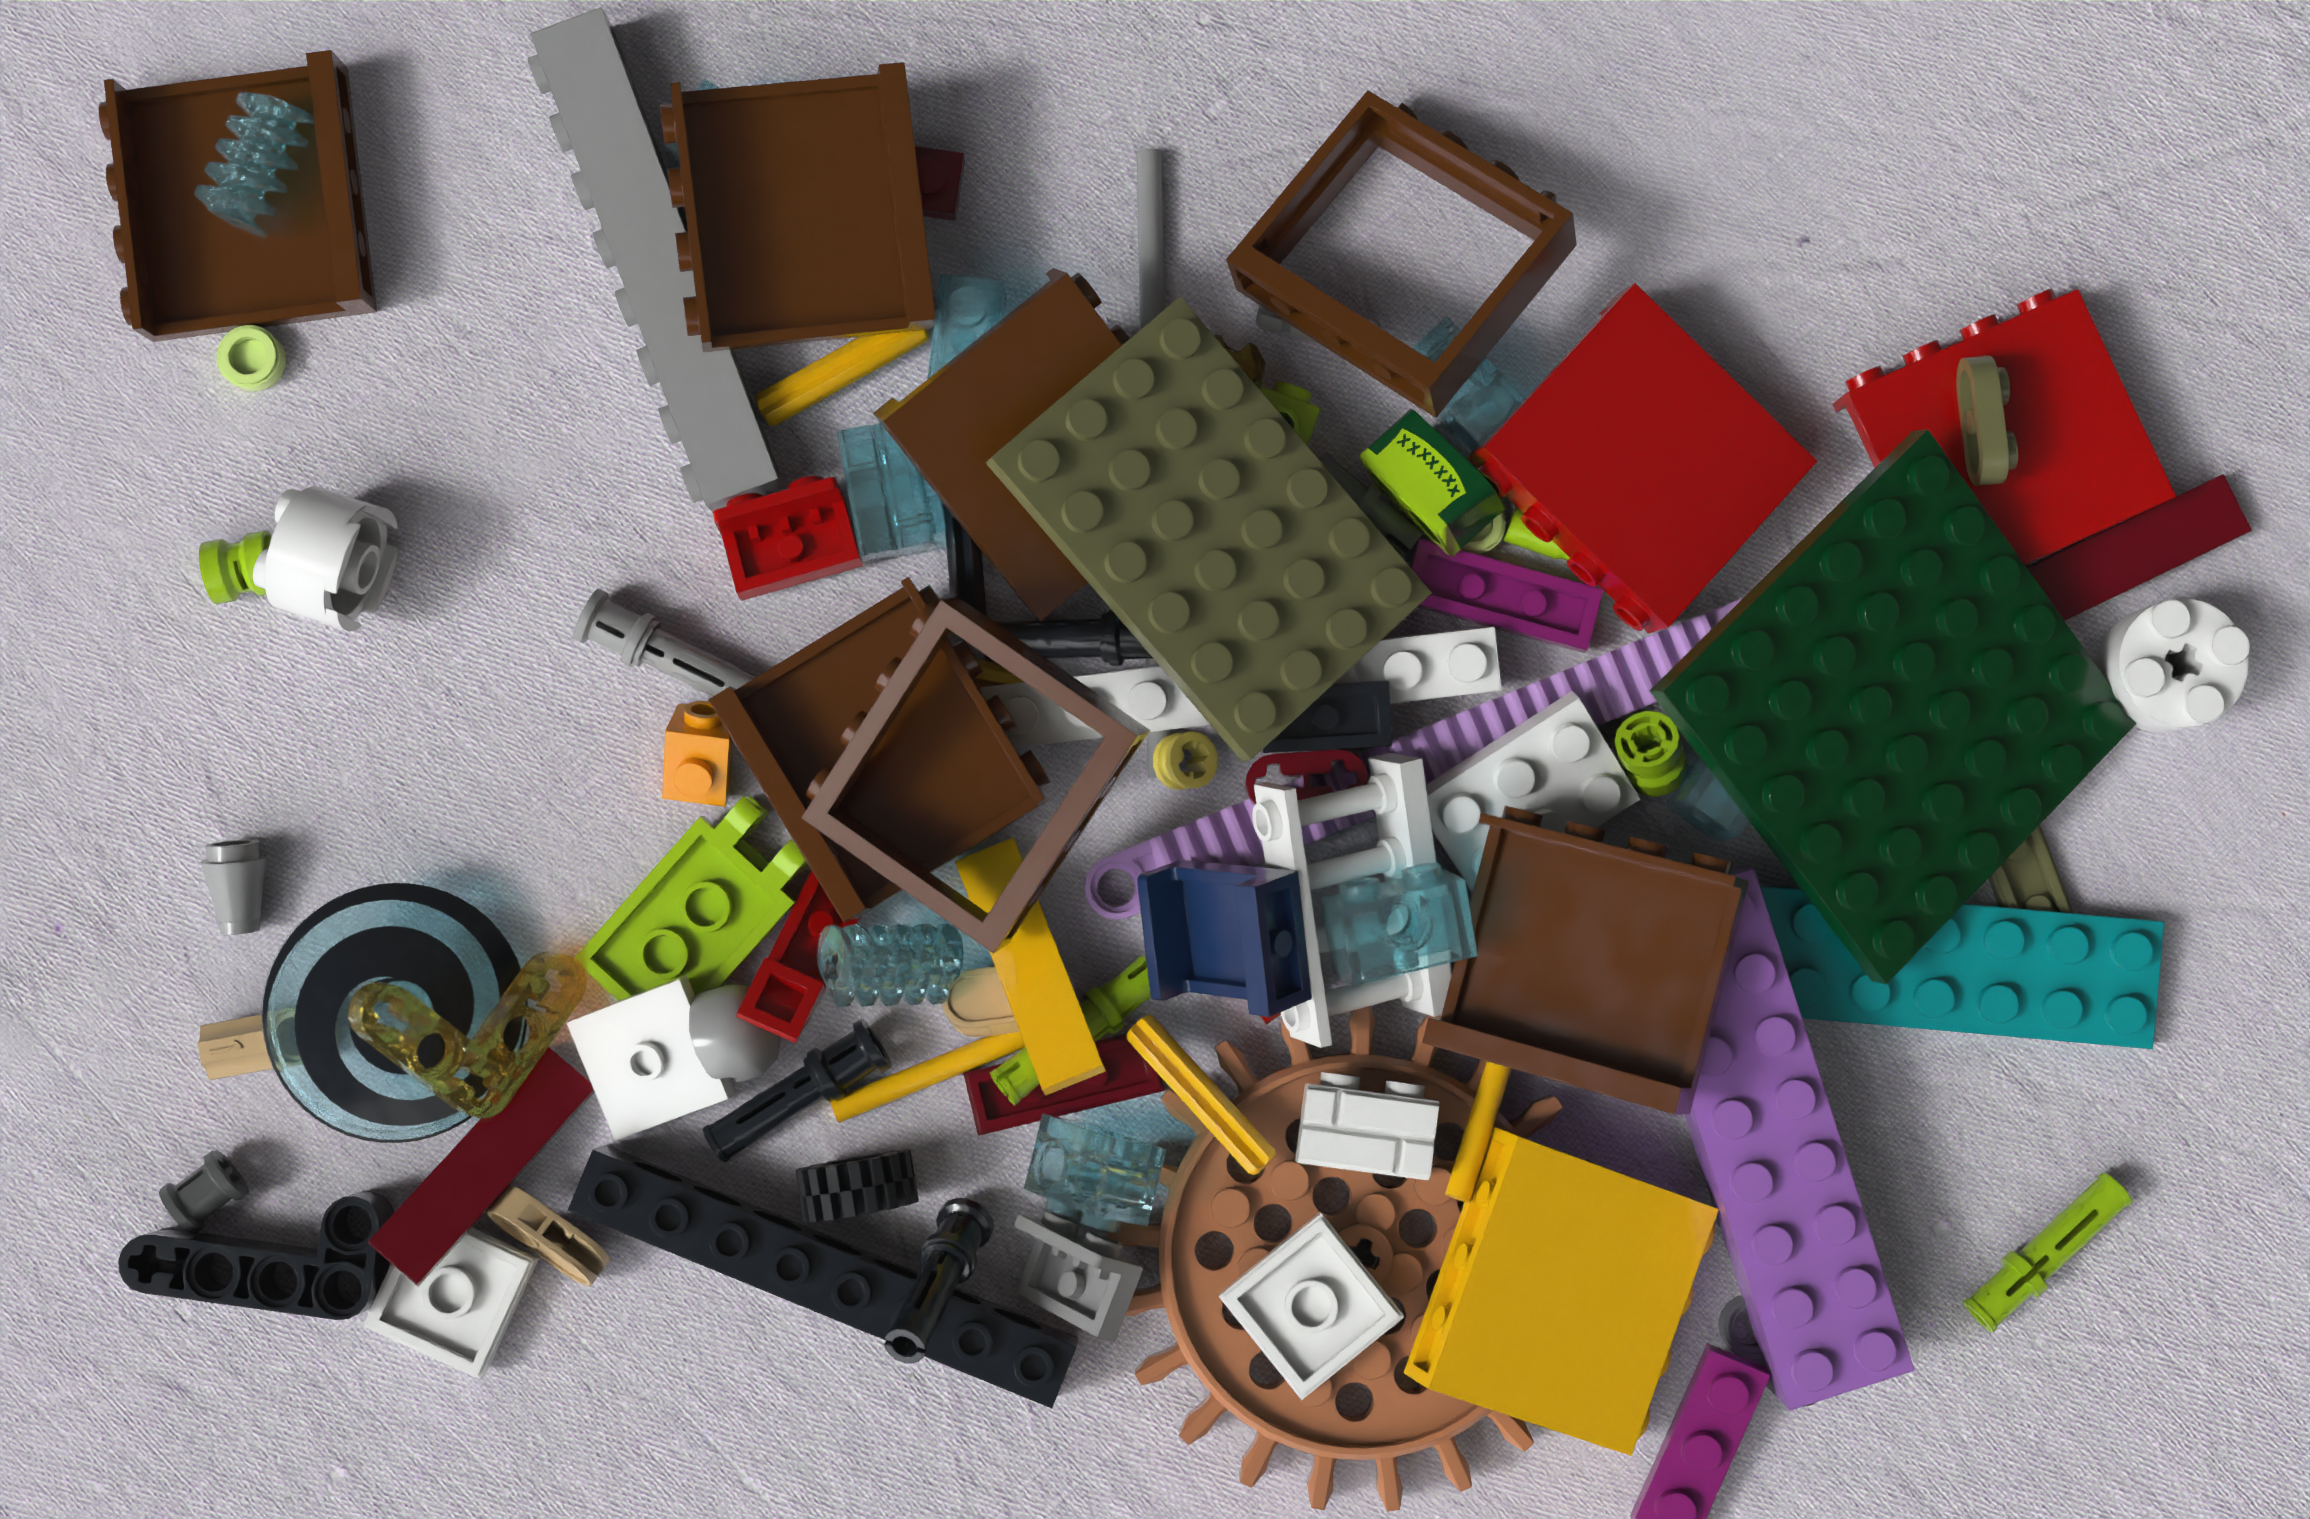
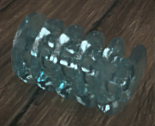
(253, 160)
(889, 963)

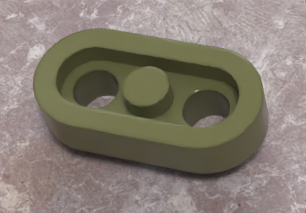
(1986, 443)

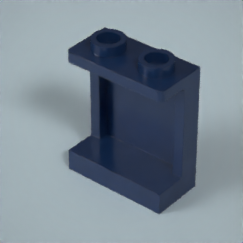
(1225, 934)

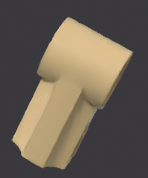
(233, 1048)

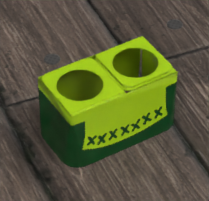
(1431, 482)

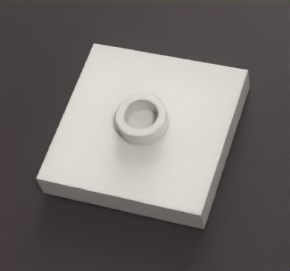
(645, 1059)
(1311, 1305)
(459, 1307)

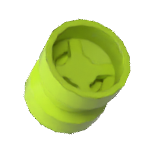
(230, 566)
(1662, 763)

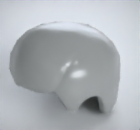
(727, 1043)

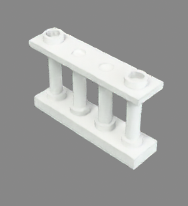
(1405, 839)

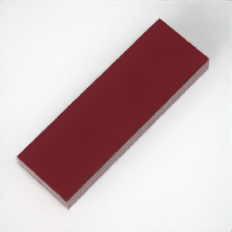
(1125, 1078)

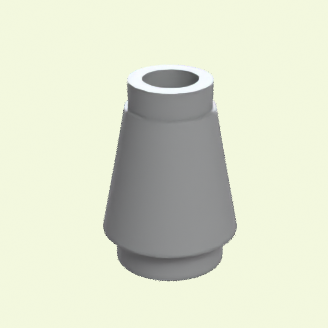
(235, 884)

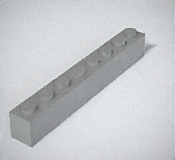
(632, 197)

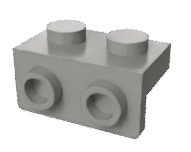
(1077, 1275)

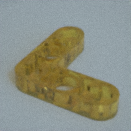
(486, 1052)

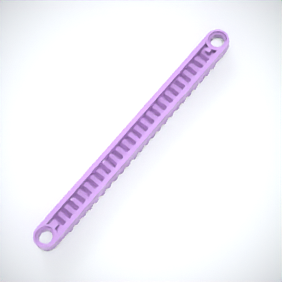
(1606, 686)

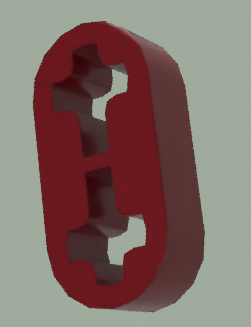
(1306, 765)

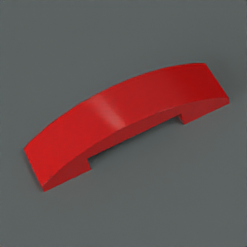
(789, 980)

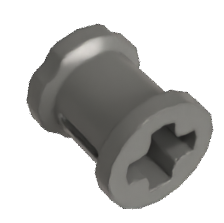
(203, 1192)

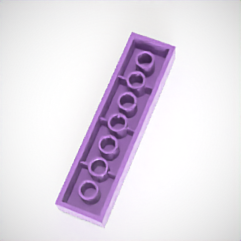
(1787, 1184)

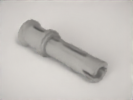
(643, 641)

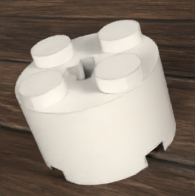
(327, 557)
(2205, 651)

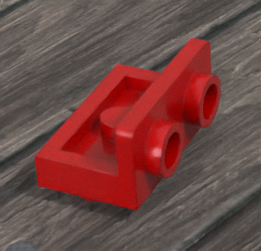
(787, 536)

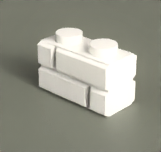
(1367, 1129)

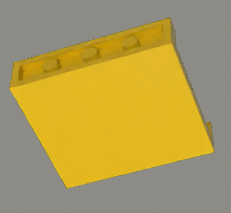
(1561, 1293)

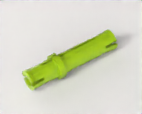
(1103, 1011)
(2028, 1269)

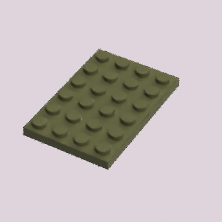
(1209, 529)

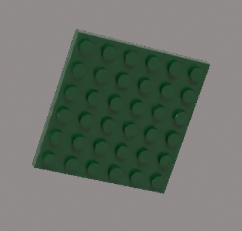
(1895, 706)

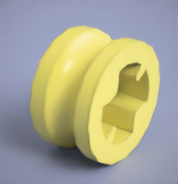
(1200, 767)

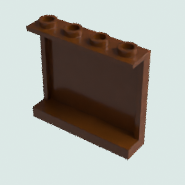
(800, 210)
(203, 274)
(987, 400)
(933, 782)
(1592, 961)

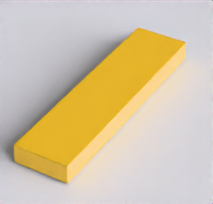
(1034, 978)

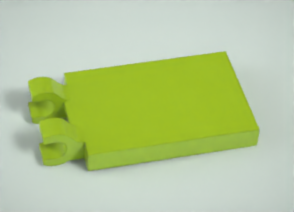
(696, 909)

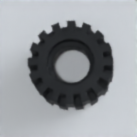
(857, 1186)

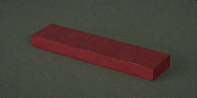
(2141, 548)
(481, 1169)

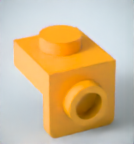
(697, 756)

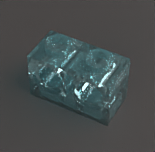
(1482, 400)
(1094, 1173)

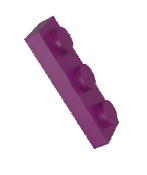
(1507, 596)
(1702, 1437)

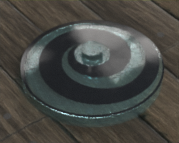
(395, 936)

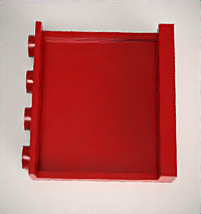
(2073, 422)
(1642, 462)

